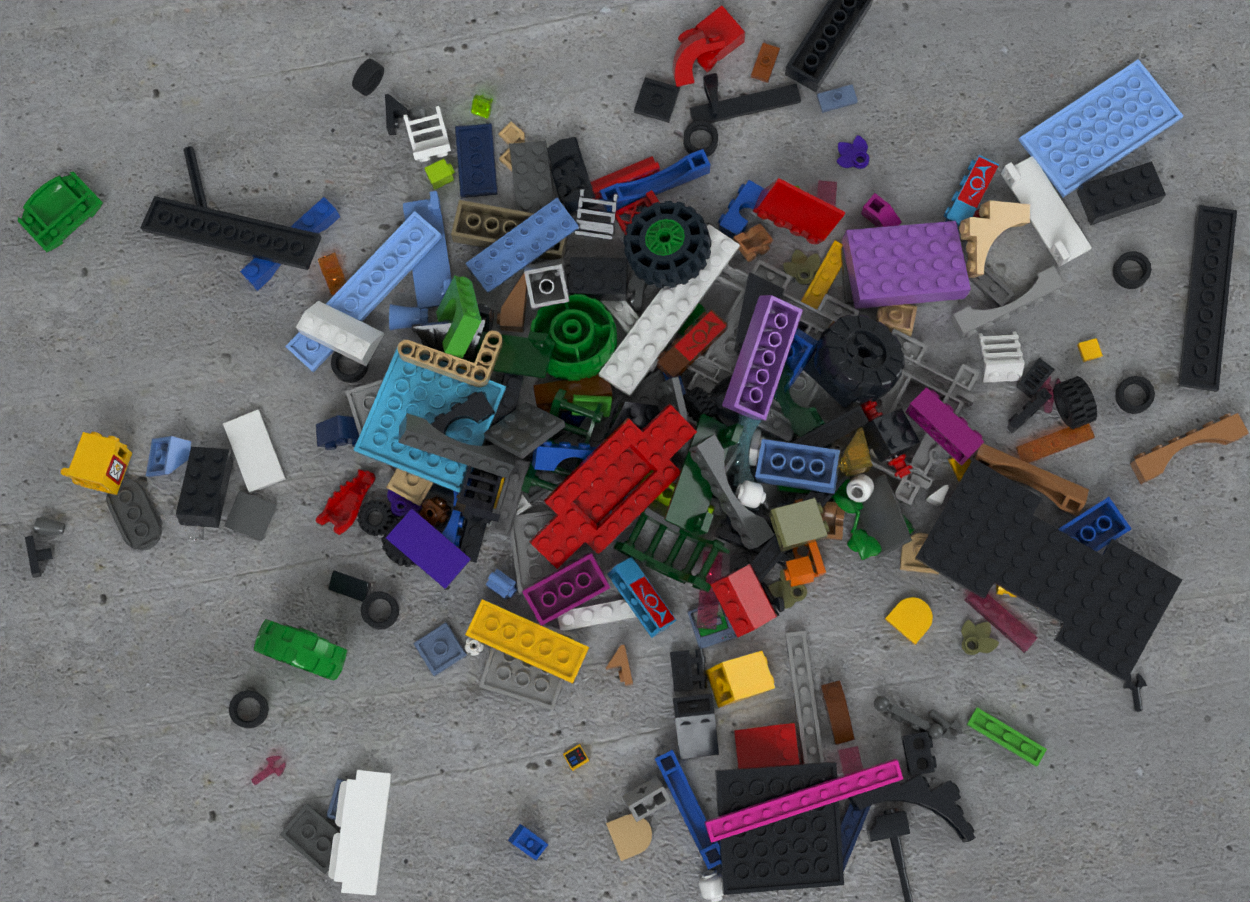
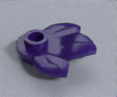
(851, 152)
(396, 500)

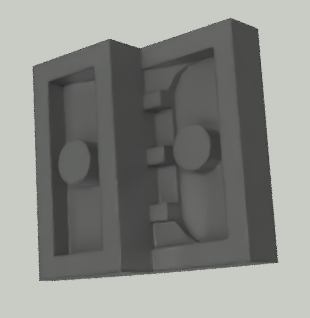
(250, 515)

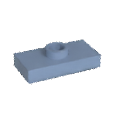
(837, 98)

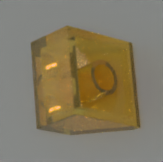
(856, 456)

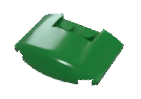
(58, 210)

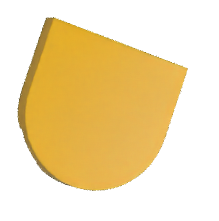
(911, 618)

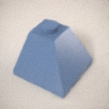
(167, 455)

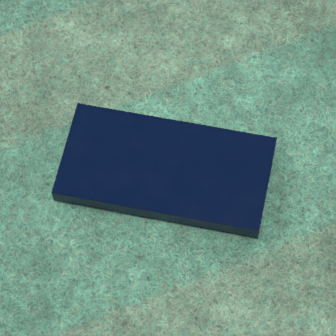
(476, 160)

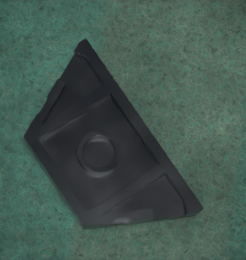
(434, 333)
(638, 413)

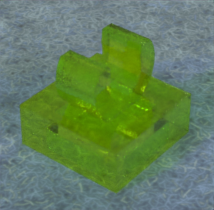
(482, 106)

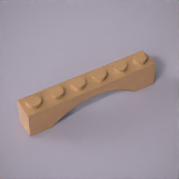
(1223, 432)
(1062, 492)

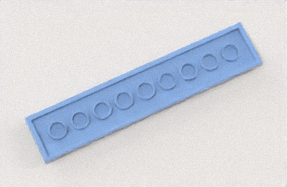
(373, 282)

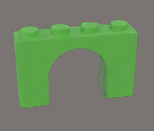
(462, 308)

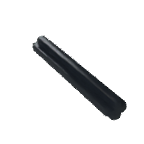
(194, 175)

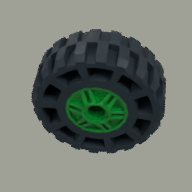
(667, 244)

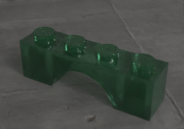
(802, 418)

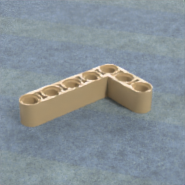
(455, 362)

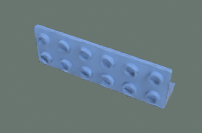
(522, 245)
(433, 271)

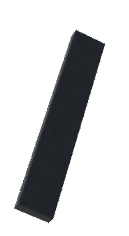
(748, 104)

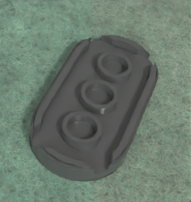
(134, 516)

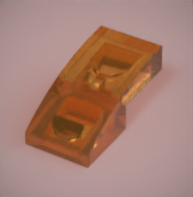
(332, 272)

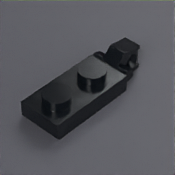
(1030, 409)

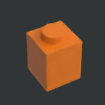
(799, 571)

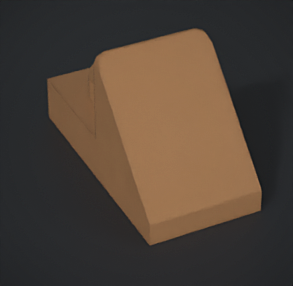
(620, 660)

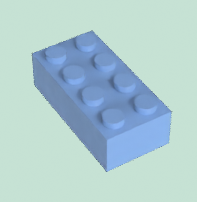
(798, 466)

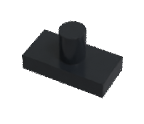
(36, 556)

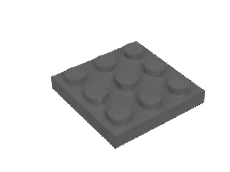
(524, 430)

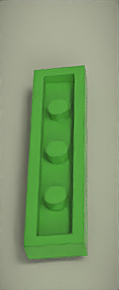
(1006, 737)

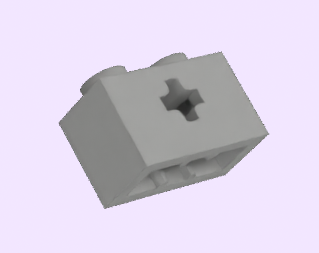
(646, 799)

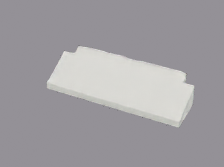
(362, 822)

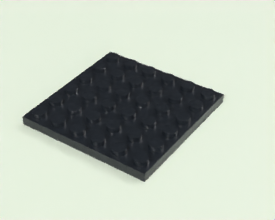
(785, 853)

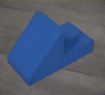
(528, 842)

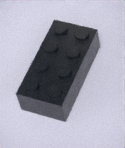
(1121, 193)
(204, 487)

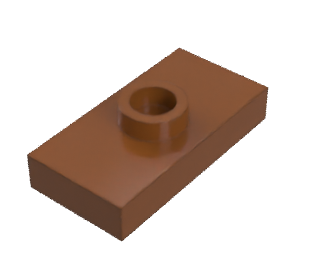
(765, 62)

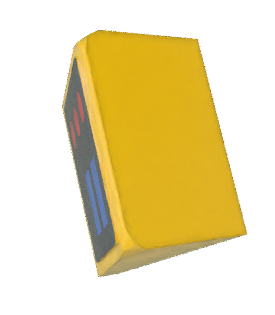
(576, 757)

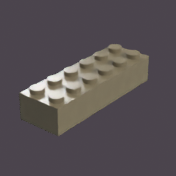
(485, 224)

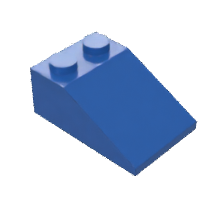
(800, 353)

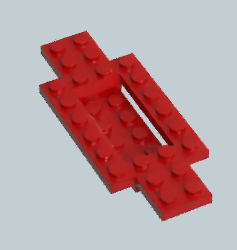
(606, 479)

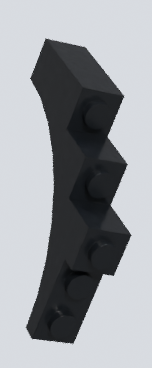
(916, 791)

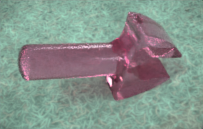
(1049, 404)
(269, 770)

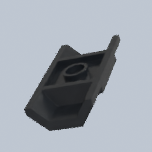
(570, 174)

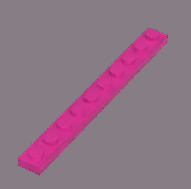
(803, 800)

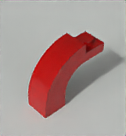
(688, 53)

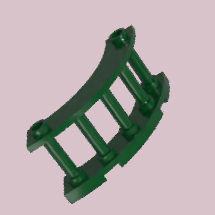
(559, 403)
(666, 568)

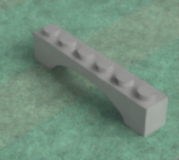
(969, 320)

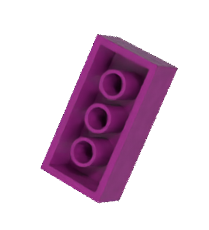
(944, 426)
(566, 588)

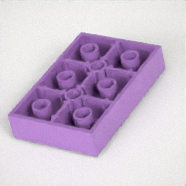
(905, 264)

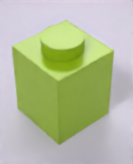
(439, 173)

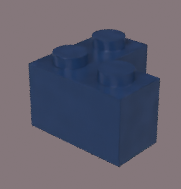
(337, 432)

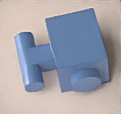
(501, 584)

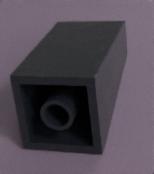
(755, 287)

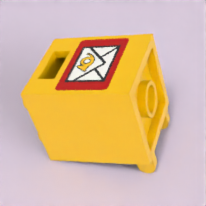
(99, 463)

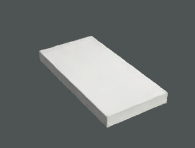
(254, 451)

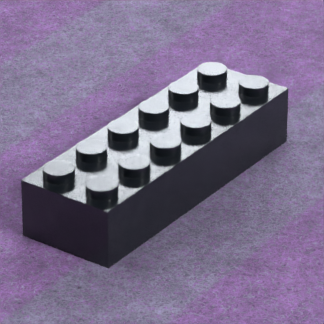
(826, 41)

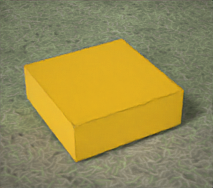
(1089, 350)

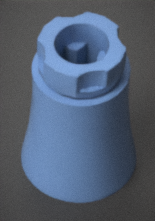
(404, 317)

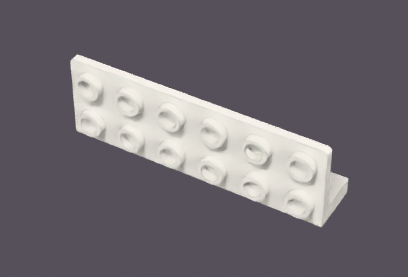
(1046, 210)

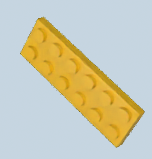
(527, 641)

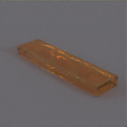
(1054, 443)

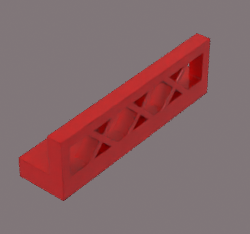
(630, 173)

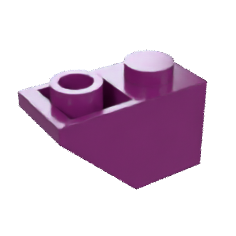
(880, 212)

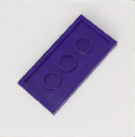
(428, 548)

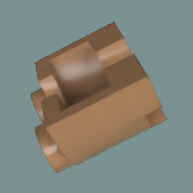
(753, 242)
(834, 517)

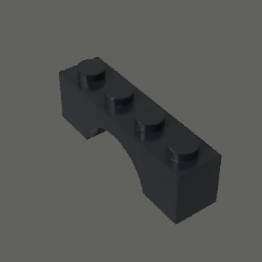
(475, 408)

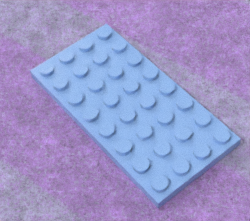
(1100, 128)

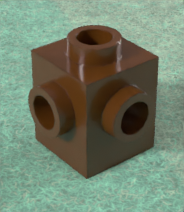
(435, 511)

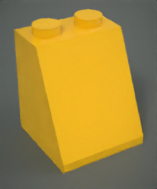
(740, 678)

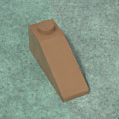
(514, 308)

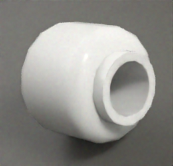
(860, 488)
(750, 494)
(711, 885)

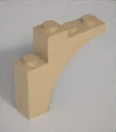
(982, 231)

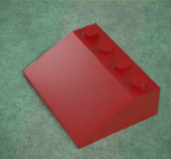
(797, 211)
(767, 746)

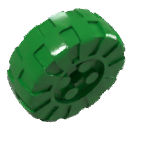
(582, 336)
(300, 649)

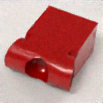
(717, 23)

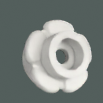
(473, 651)

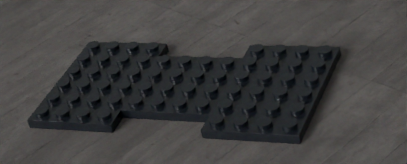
(1102, 600)

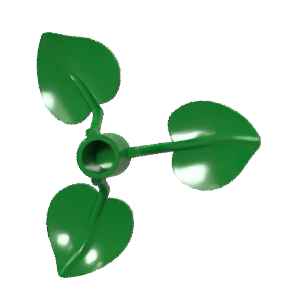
(860, 541)

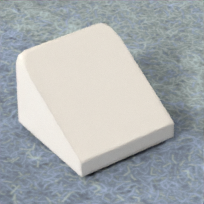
(938, 497)

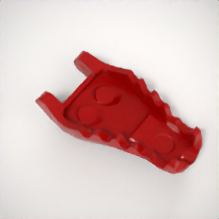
(345, 504)

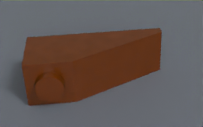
(837, 712)

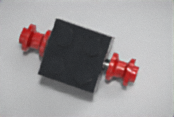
(890, 436)

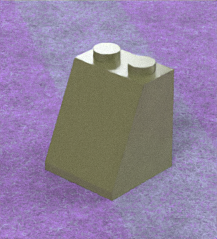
(798, 524)

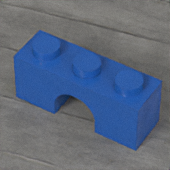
(733, 222)

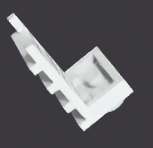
(435, 146)
(1004, 365)

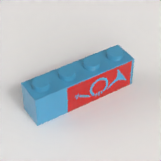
(972, 190)
(641, 597)

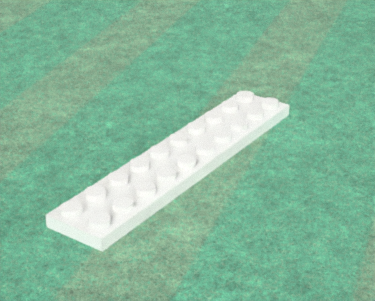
(664, 319)

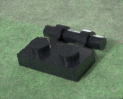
(682, 670)

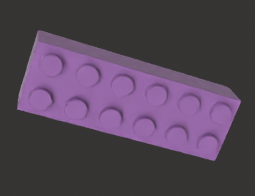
(762, 357)

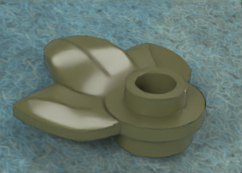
(801, 264)
(784, 589)
(979, 636)

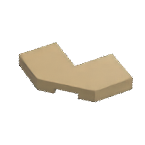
(510, 135)

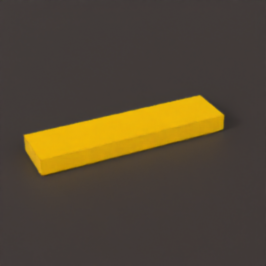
(824, 277)

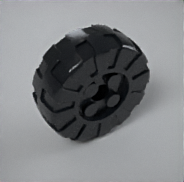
(859, 358)

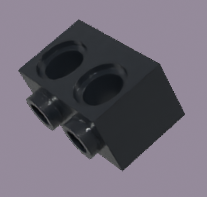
(913, 754)

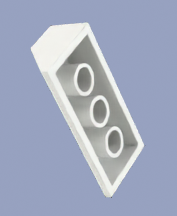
(340, 332)

